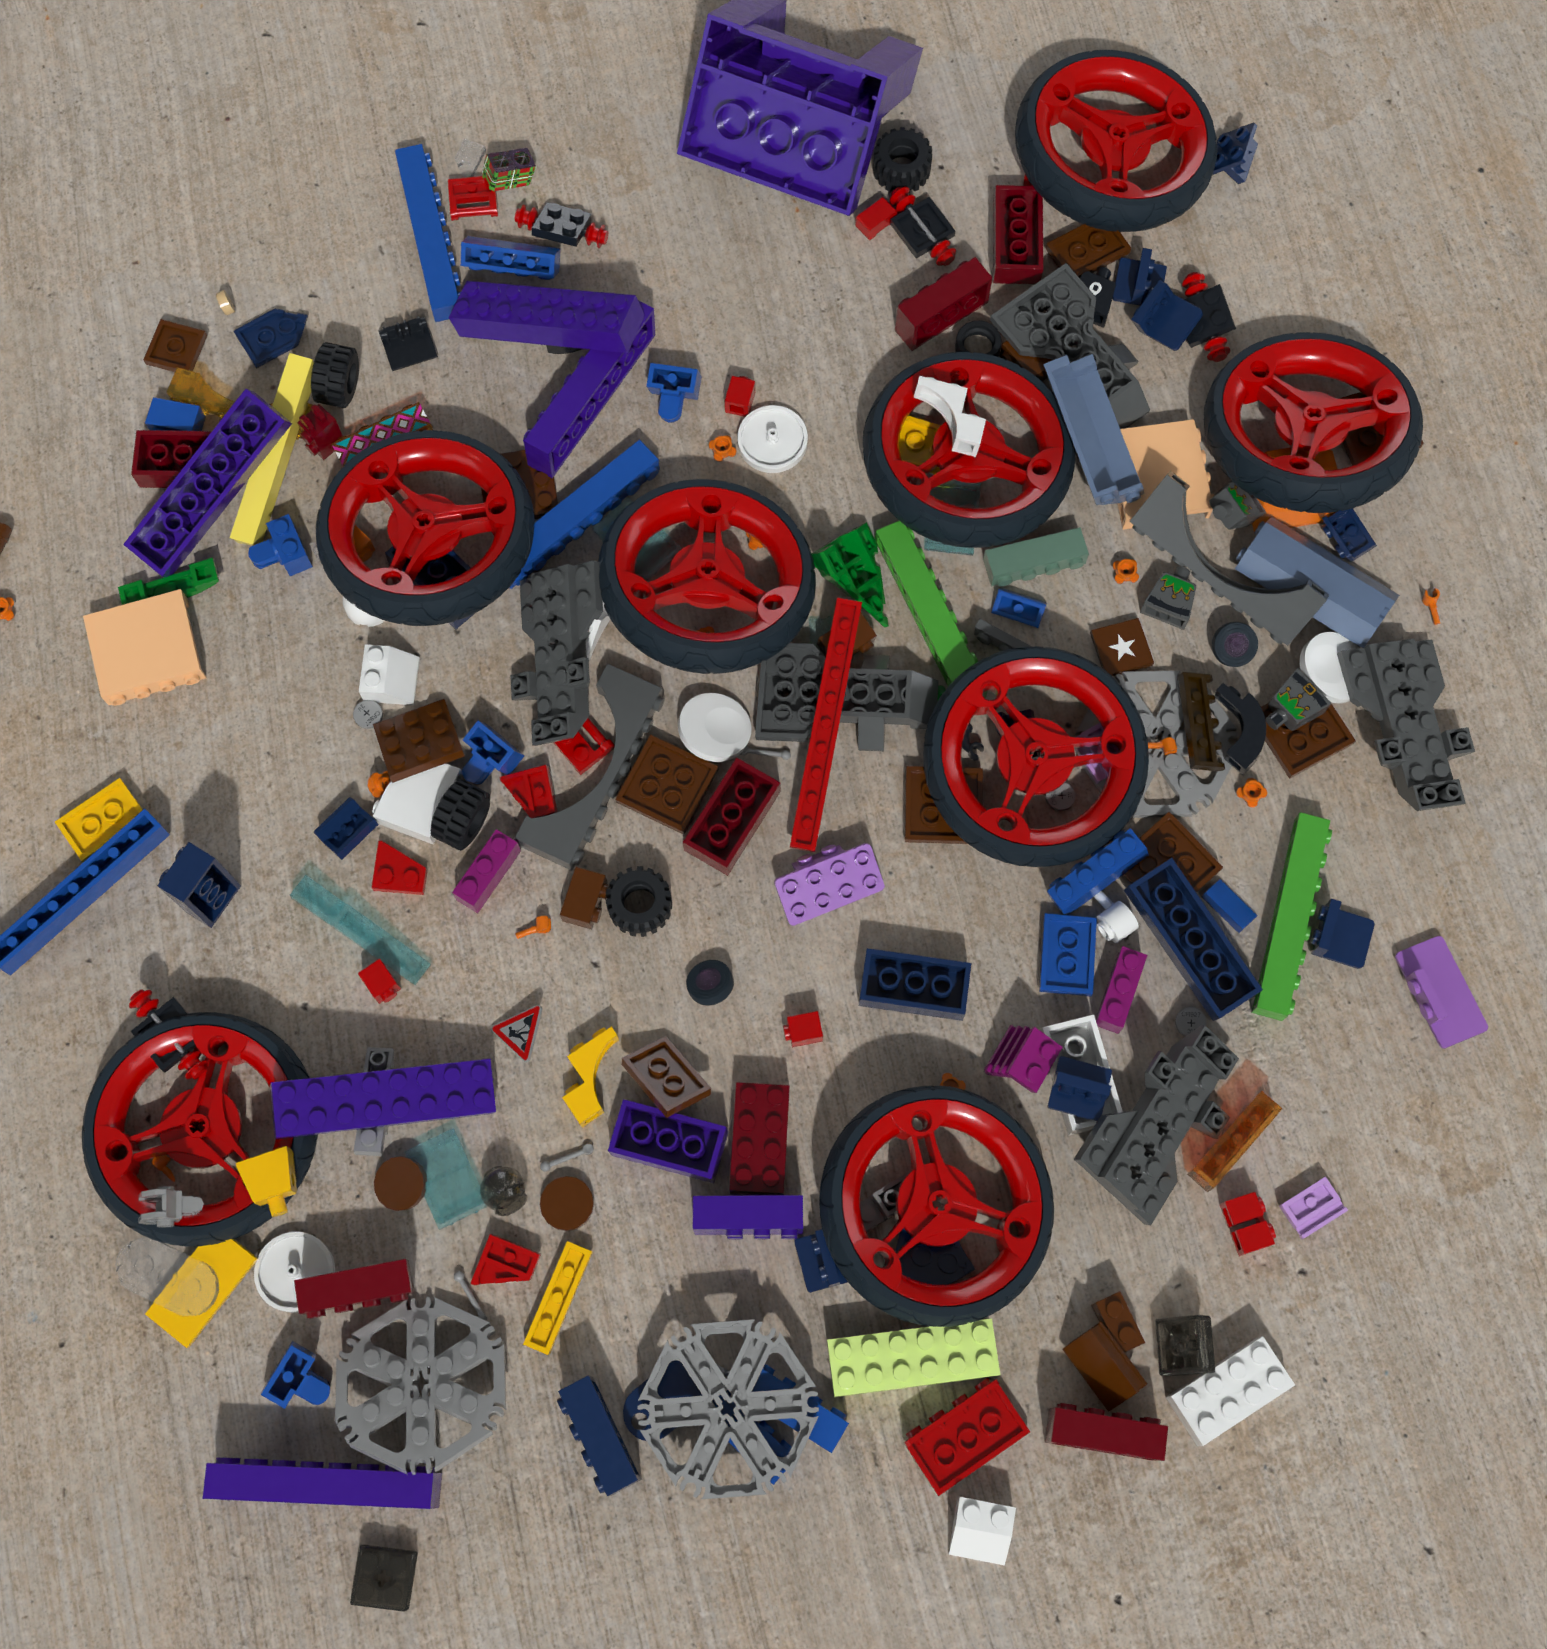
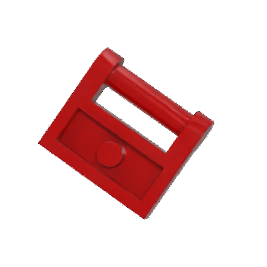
(471, 191)
(580, 753)

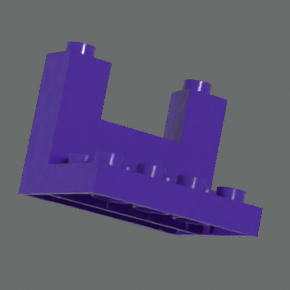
(790, 107)

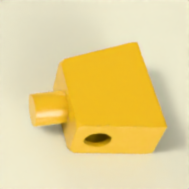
(270, 1178)

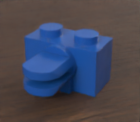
(673, 386)
(283, 547)
(488, 752)
(295, 1377)

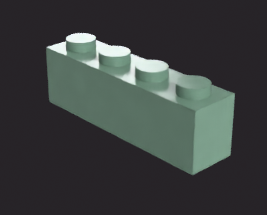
(1035, 557)

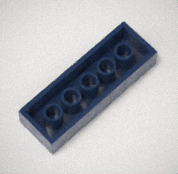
(1193, 940)

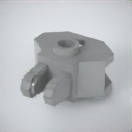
(169, 1206)

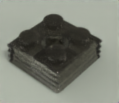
(1199, 1351)
(394, 1594)

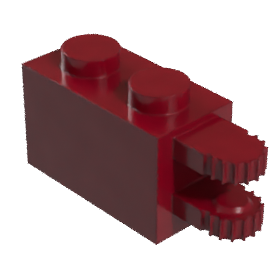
(319, 431)

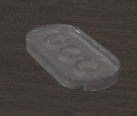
(167, 1276)

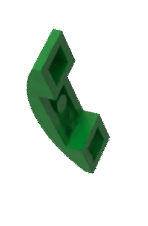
(192, 581)

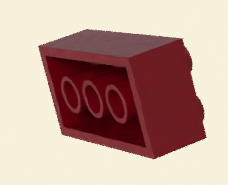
(1017, 235)
(943, 303)
(162, 455)
(732, 816)
(759, 1139)
(353, 1287)
(1106, 1434)

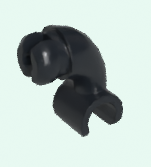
(968, 747)

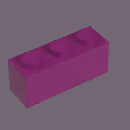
(486, 871)
(1120, 989)

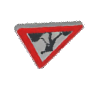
(520, 1031)

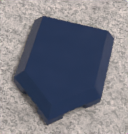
(271, 335)
(933, 1263)

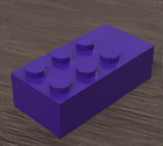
(670, 1143)
(748, 1216)

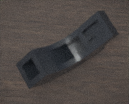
(1253, 727)

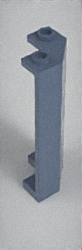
(1094, 430)
(1288, 559)

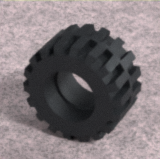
(902, 144)
(334, 375)
(460, 814)
(632, 882)

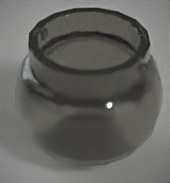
(503, 1190)

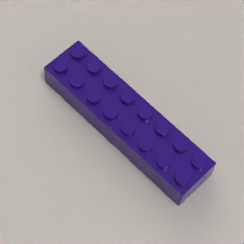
(547, 316)
(582, 400)
(207, 483)
(382, 1098)
(320, 1485)

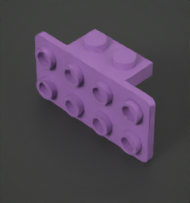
(828, 881)
(1441, 992)

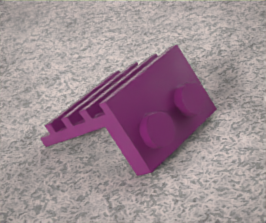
(1024, 1056)

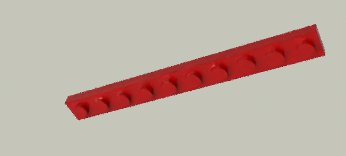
(825, 725)

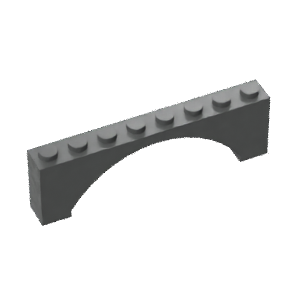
(1278, 610)
(565, 833)

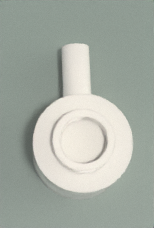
(1116, 920)

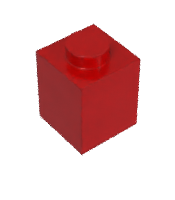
(740, 396)
(379, 982)
(803, 1029)

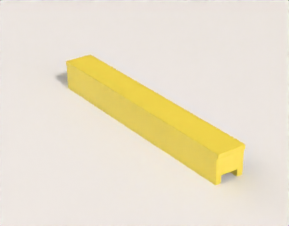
(267, 479)

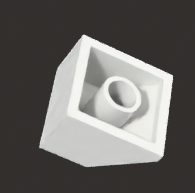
(388, 675)
(981, 1530)

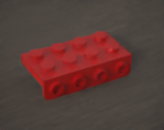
(965, 1436)

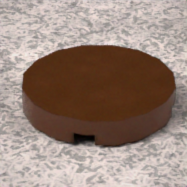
(400, 1183)
(566, 1203)

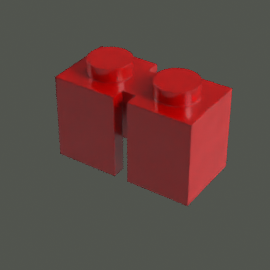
(1254, 1236)

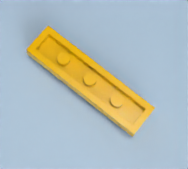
(557, 1298)

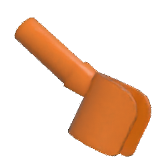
(1431, 603)
(1168, 744)
(543, 925)
(160, 1163)

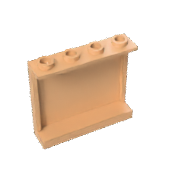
(1165, 449)
(143, 647)

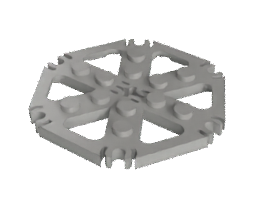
(1171, 766)
(444, 1393)
(702, 1411)

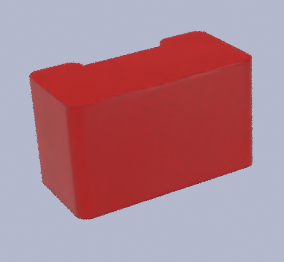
(875, 218)

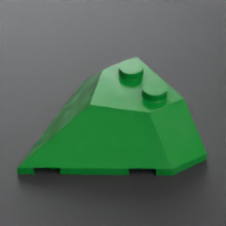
(852, 568)

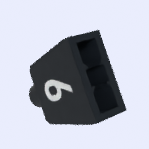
(1103, 290)

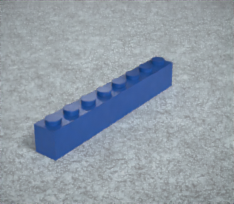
(428, 229)
(589, 504)
(79, 890)

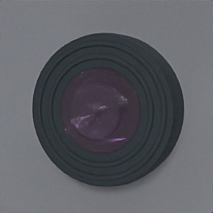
(1235, 644)
(710, 982)

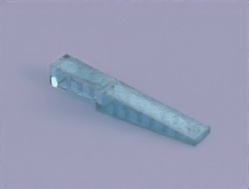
(360, 930)

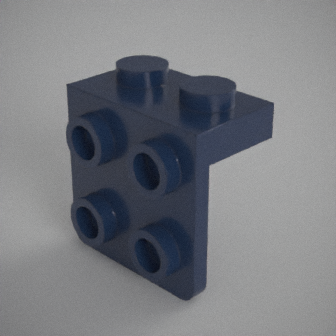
(1166, 317)
(1342, 935)

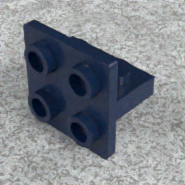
(1236, 152)
(1137, 278)
(1080, 1088)
(817, 1263)

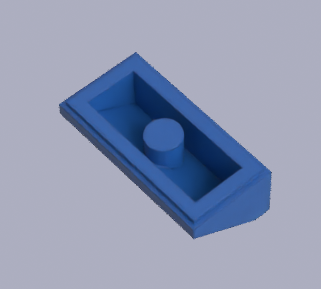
(1019, 607)
(1229, 906)

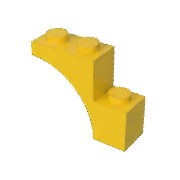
(586, 1059)

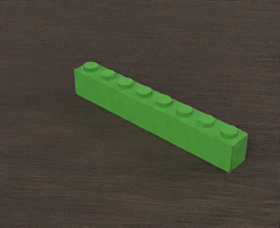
(925, 600)
(1291, 917)

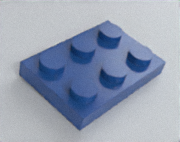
(1068, 954)

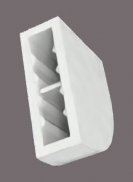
(411, 802)

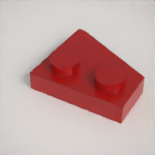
(532, 790)
(397, 872)
(505, 1262)

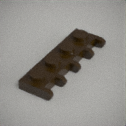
(1199, 722)

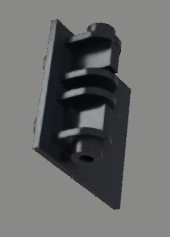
(407, 343)

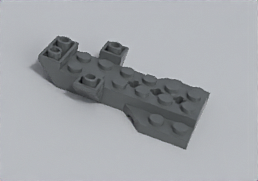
(1072, 309)
(556, 615)
(871, 697)
(1411, 742)
(1137, 1148)

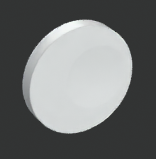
(772, 439)
(1322, 667)
(714, 727)
(289, 1259)

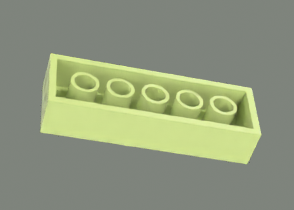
(912, 1358)

